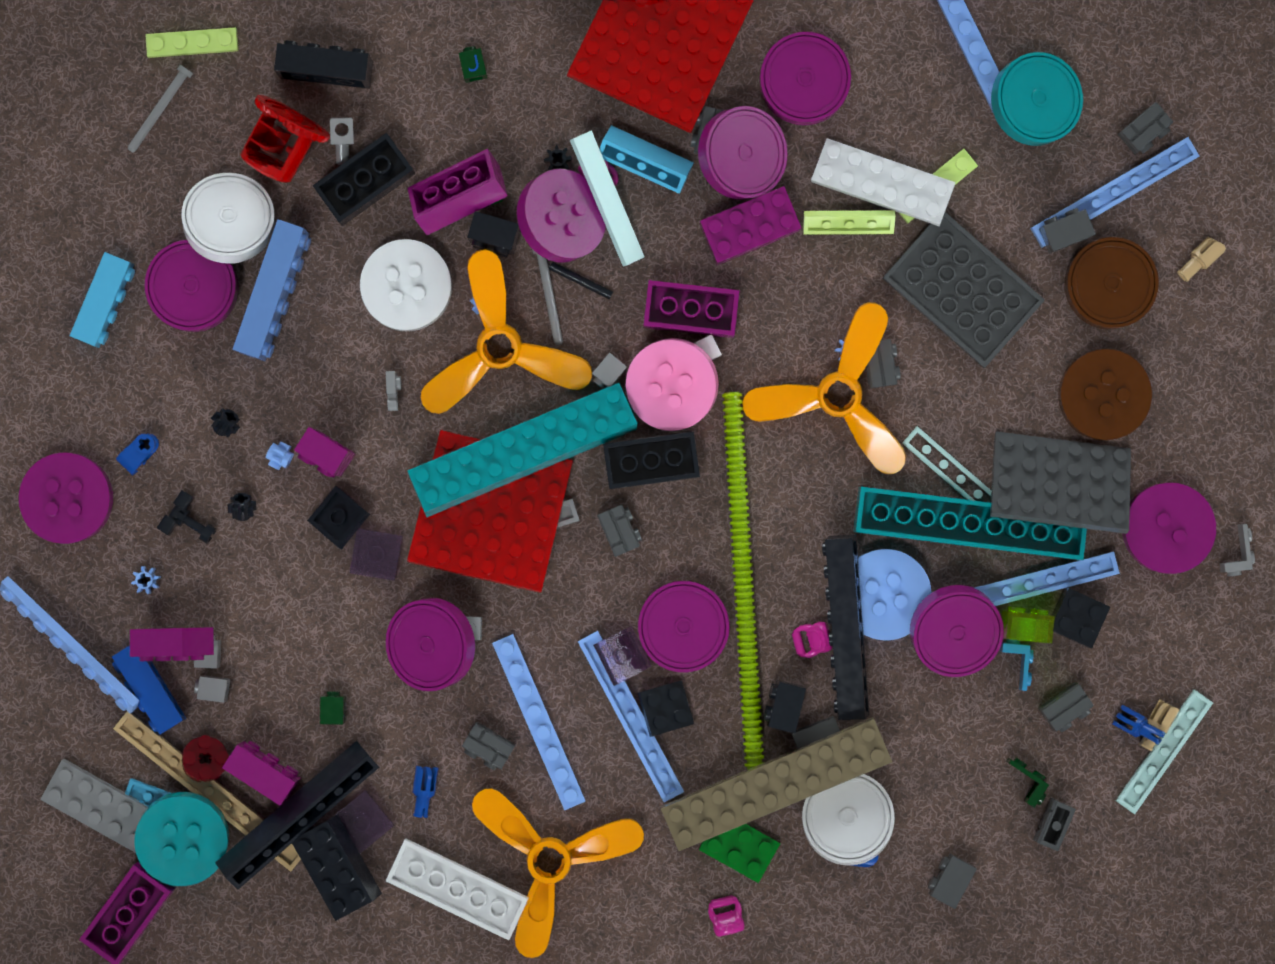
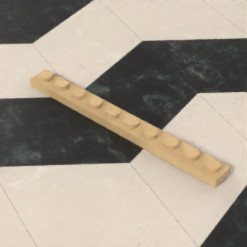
(170, 760)

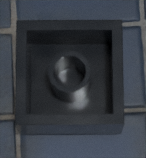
(494, 234)
(1079, 617)
(785, 706)

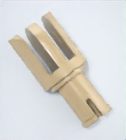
(1202, 257)
(1160, 718)

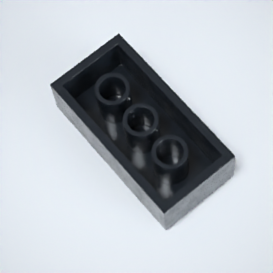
(323, 65)
(364, 179)
(651, 460)
(336, 867)

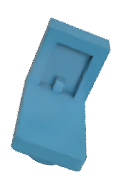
(1014, 646)

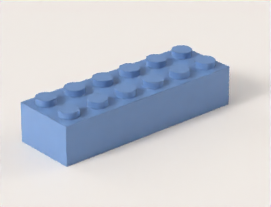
(272, 290)

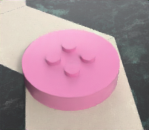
(672, 384)

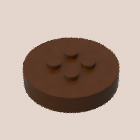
(1111, 283)
(1105, 394)

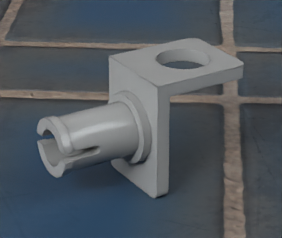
(341, 140)

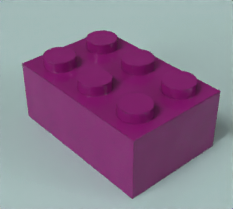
(321, 450)
(171, 642)
(262, 772)

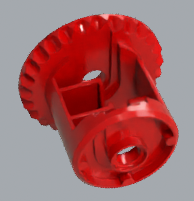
(274, 138)

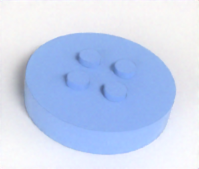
(890, 592)

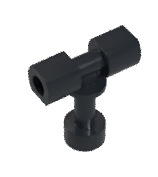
(180, 516)

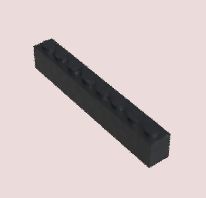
(847, 627)
(296, 815)

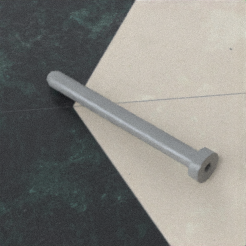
(159, 108)
(550, 300)

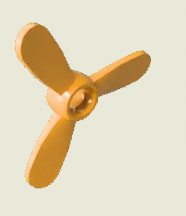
(490, 298)
(792, 399)
(595, 845)

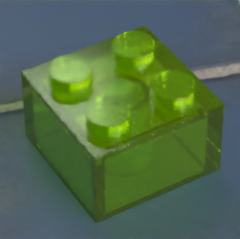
(1031, 626)

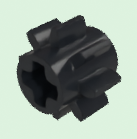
(557, 152)
(225, 422)
(241, 506)

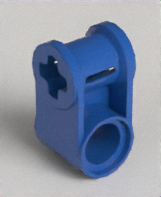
(136, 455)

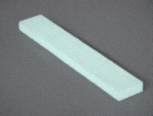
(607, 198)
(926, 449)
(1163, 754)

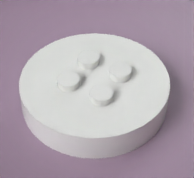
(228, 218)
(406, 285)
(849, 821)

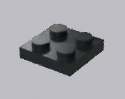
(338, 517)
(665, 708)

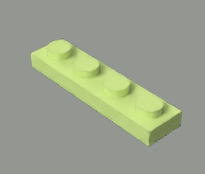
(191, 42)
(953, 170)
(849, 222)

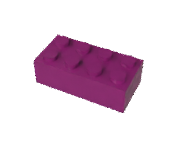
(457, 192)
(750, 225)
(691, 309)
(126, 914)

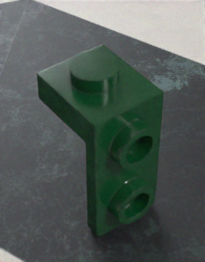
(1037, 792)

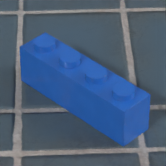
(150, 691)

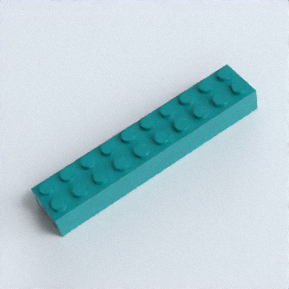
(522, 450)
(961, 524)

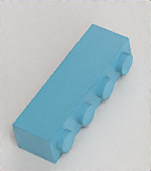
(645, 159)
(102, 300)

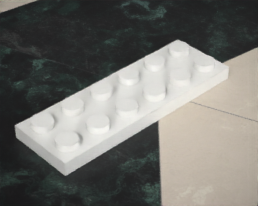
(883, 182)
(457, 889)

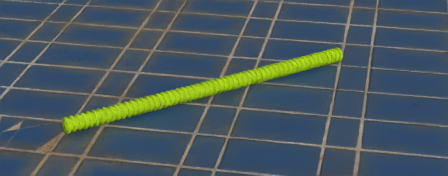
(743, 579)

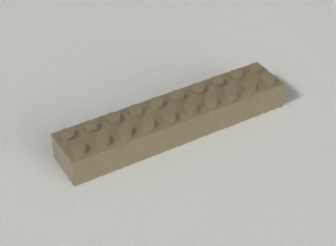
(776, 784)

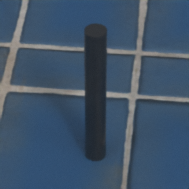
(581, 280)

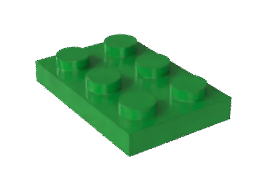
(742, 850)

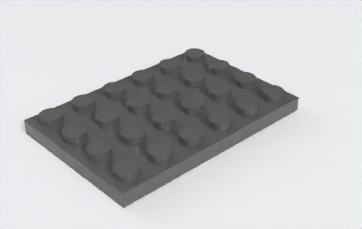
(963, 289)
(1061, 482)

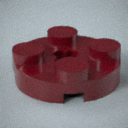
(204, 772)

